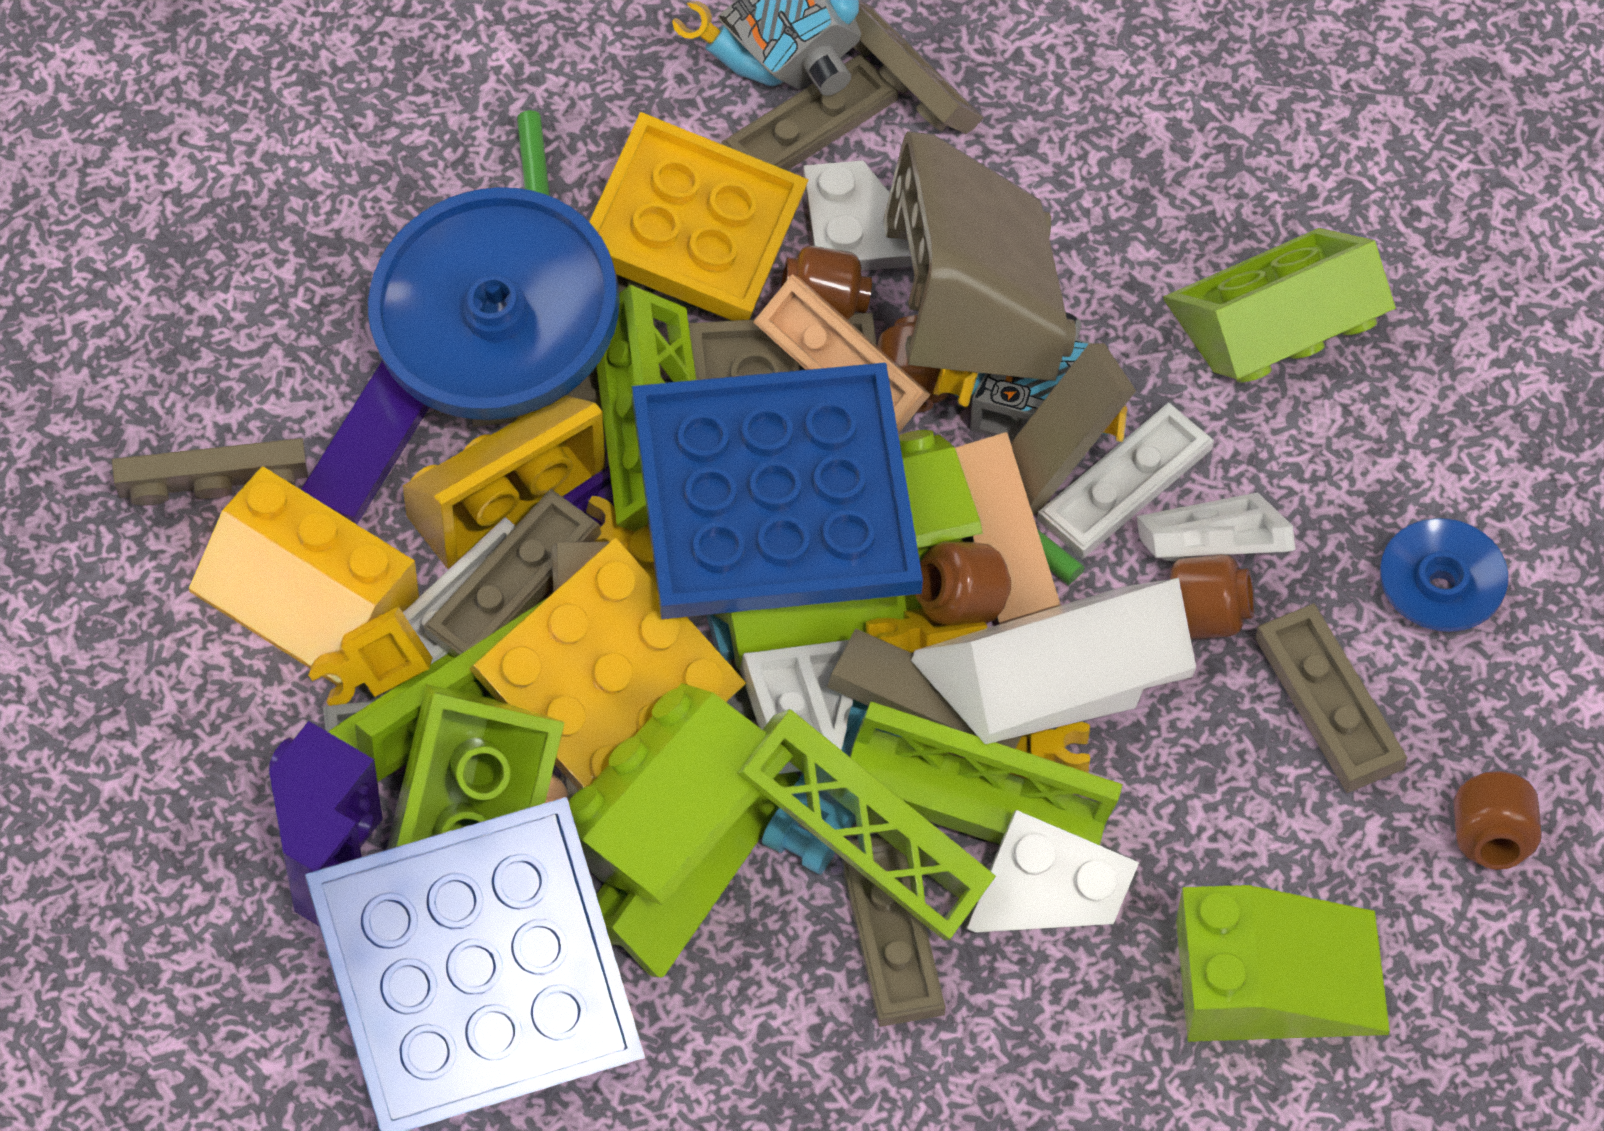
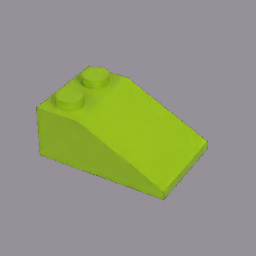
(1277, 966)

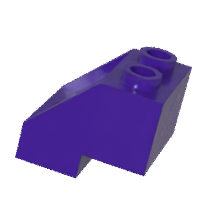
(322, 804)

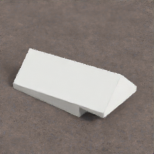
(1064, 661)

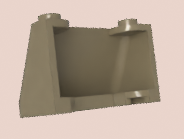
(978, 265)

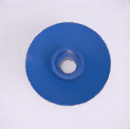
(1447, 552)

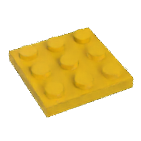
(695, 217)
(601, 660)

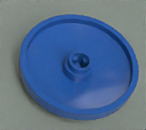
(493, 303)

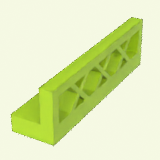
(635, 361)
(977, 790)
(875, 811)

